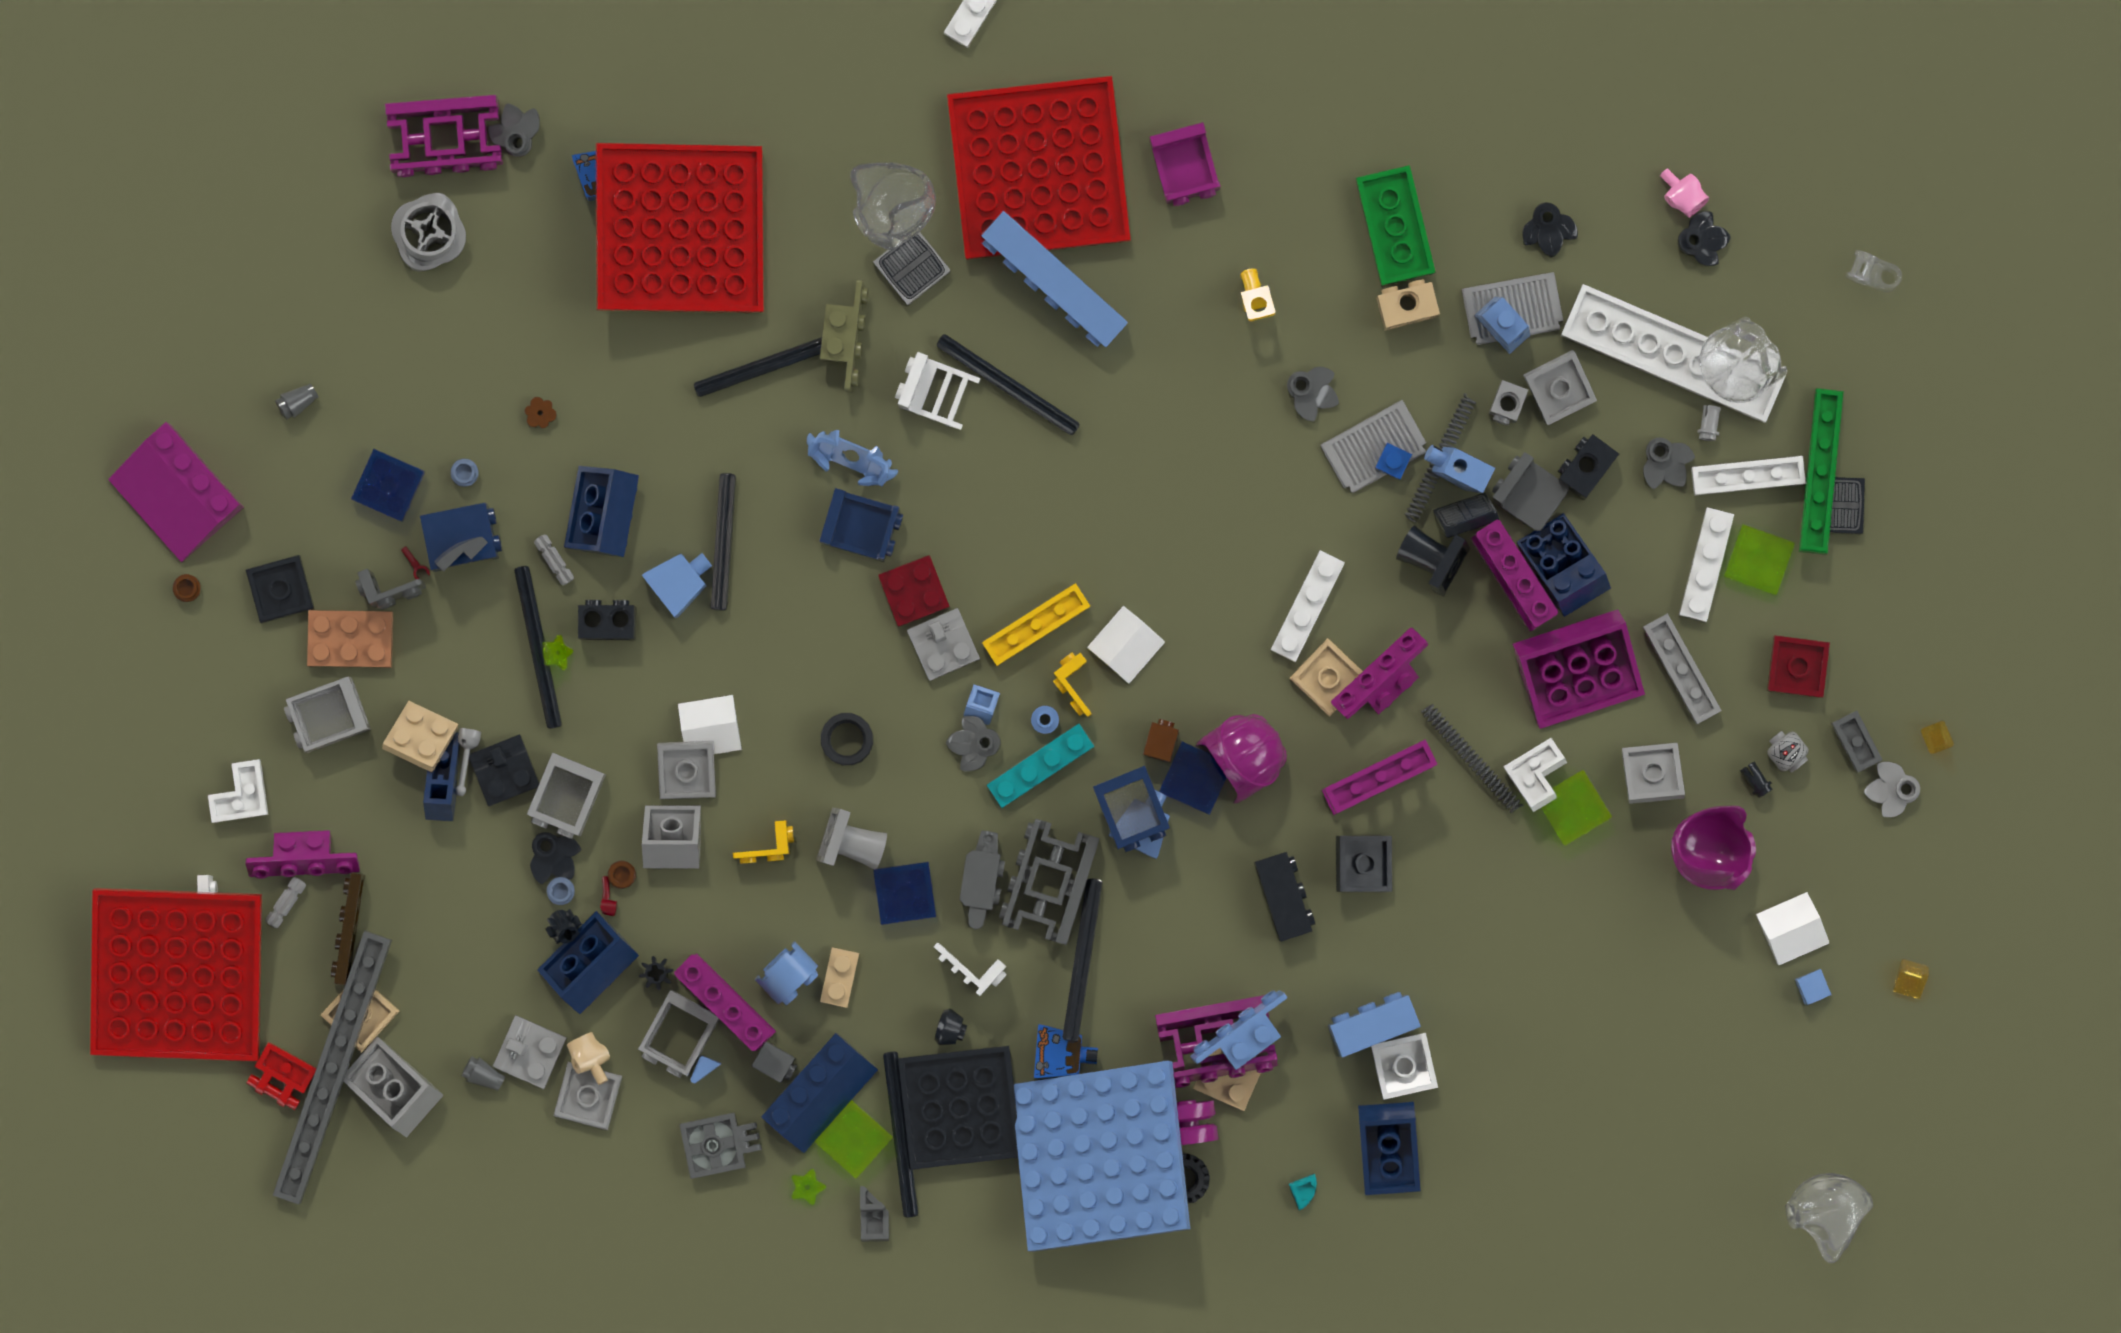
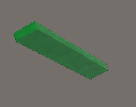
(1821, 471)

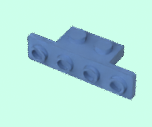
(1246, 1036)

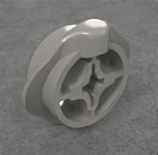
(436, 205)

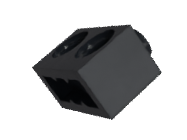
(606, 629)

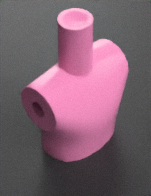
(1684, 193)

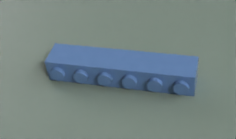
(1054, 279)

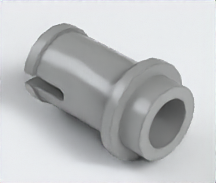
(1709, 423)

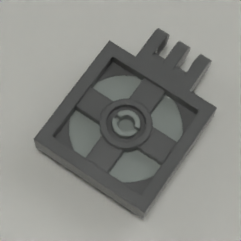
(717, 1144)

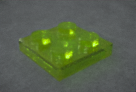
(1759, 559)
(1575, 808)
(853, 1139)

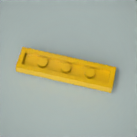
(1036, 624)

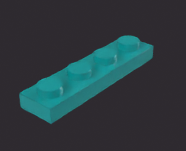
(1040, 765)

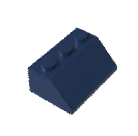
(601, 511)
(588, 964)

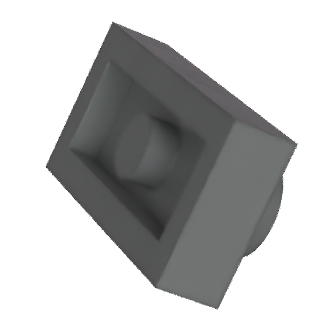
(1856, 741)

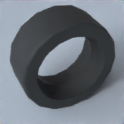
(854, 719)

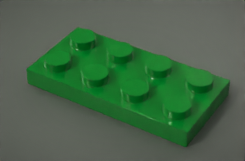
(1395, 225)

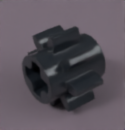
(563, 926)
(662, 978)

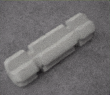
(553, 559)
(285, 902)

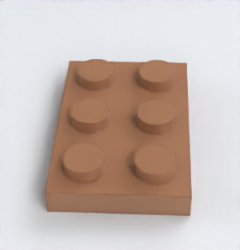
(350, 639)

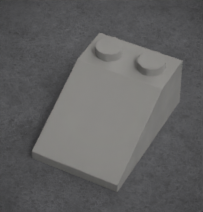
(392, 1087)

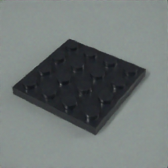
(959, 1107)

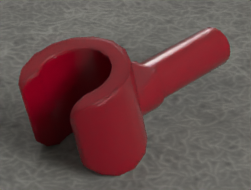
(414, 563)
(607, 906)

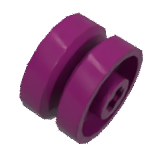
(1189, 1115)

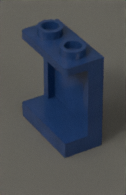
(459, 524)
(861, 525)

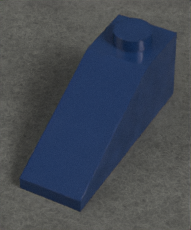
(441, 784)

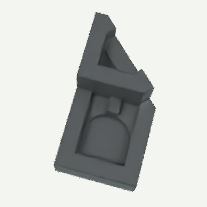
(469, 547)
(873, 1218)

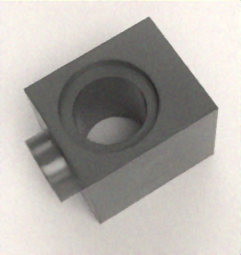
(775, 1062)

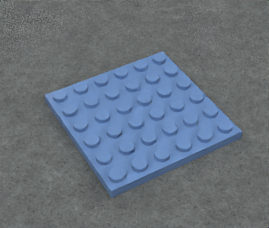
(1100, 1156)

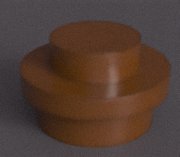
(186, 588)

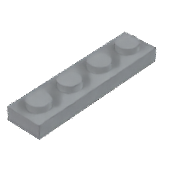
(1681, 669)

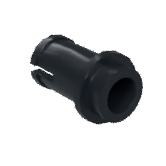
(1758, 781)

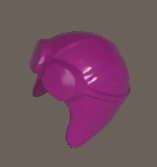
(1247, 753)
(1714, 848)

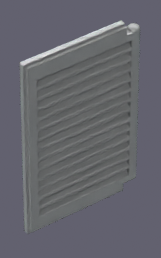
(1531, 297)
(1360, 447)

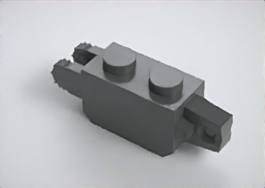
(980, 878)

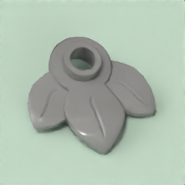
(1888, 789)

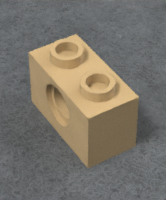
(1393, 314)

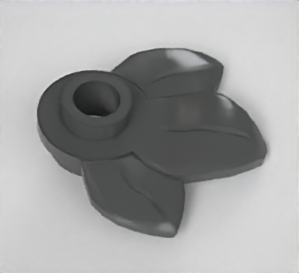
(513, 127)
(1315, 395)
(1669, 466)
(969, 743)

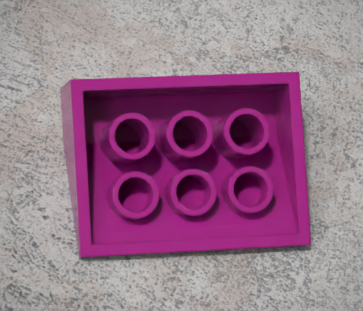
(175, 491)
(1579, 668)

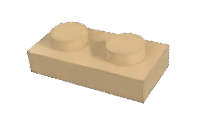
(839, 977)

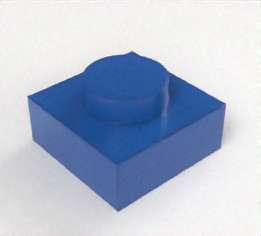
(1393, 461)

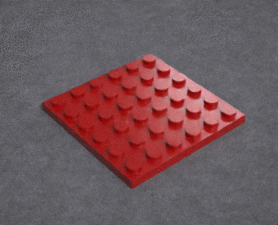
(1042, 158)
(679, 228)
(175, 974)

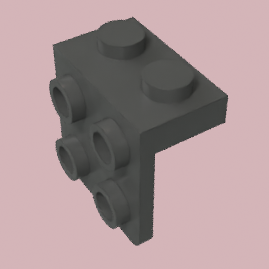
(1529, 492)
(369, 589)

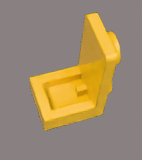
(1069, 665)
(784, 836)

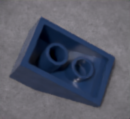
(1389, 1148)

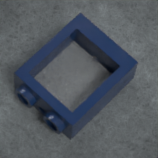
(1132, 811)

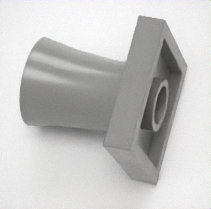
(850, 841)

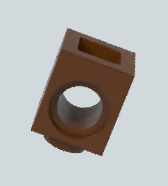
(1161, 740)

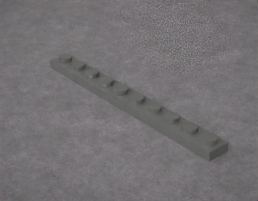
(332, 1067)

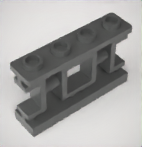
(1069, 887)

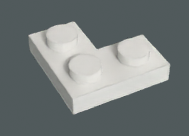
(1530, 770)
(246, 800)

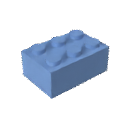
(1373, 1024)

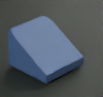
(981, 703)
(1813, 987)
(704, 1067)

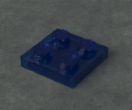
(388, 485)
(1194, 778)
(904, 893)

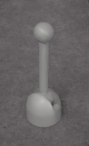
(468, 740)

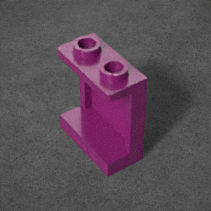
(1185, 164)

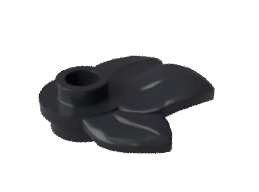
(1549, 233)
(1707, 239)
(556, 860)

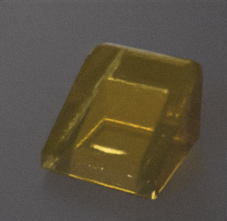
(1937, 737)
(1911, 979)

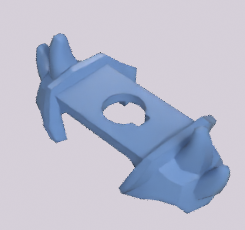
(870, 462)

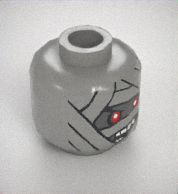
(1787, 751)

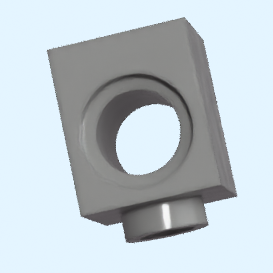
(1514, 392)

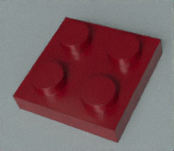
(913, 591)
(1798, 666)

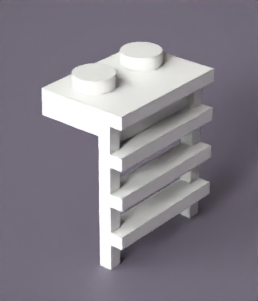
(920, 377)
(992, 976)

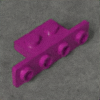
(1383, 678)
(302, 855)

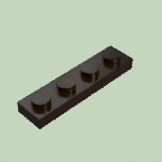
(349, 916)

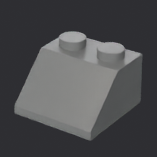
(671, 837)

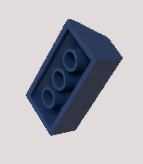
(819, 1093)

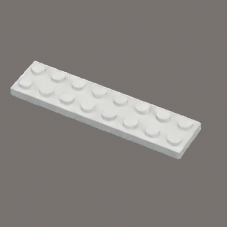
(1650, 346)

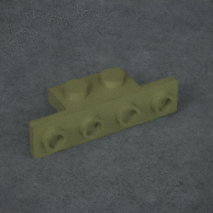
(842, 334)

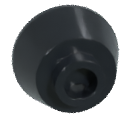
(950, 1028)

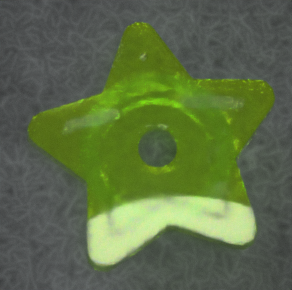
(550, 652)
(801, 1192)

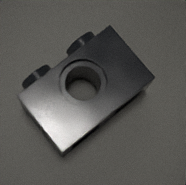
(1601, 457)

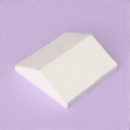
(1126, 644)
(711, 721)
(1792, 928)
(1404, 1066)

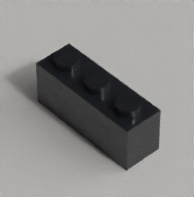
(1284, 896)

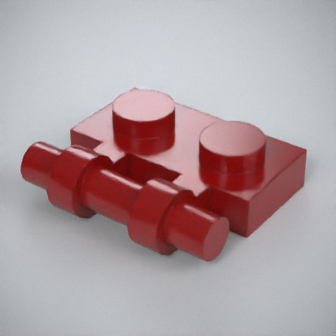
(285, 1067)

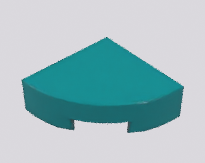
(1304, 1190)

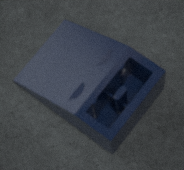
(1564, 565)

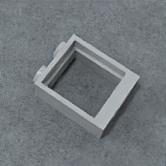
(653, 1055)

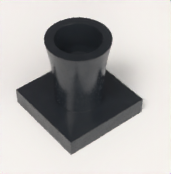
(1433, 557)

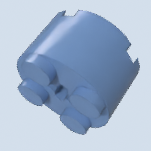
(787, 973)

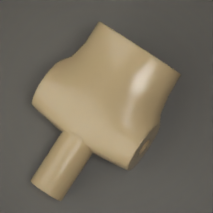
(589, 1055)

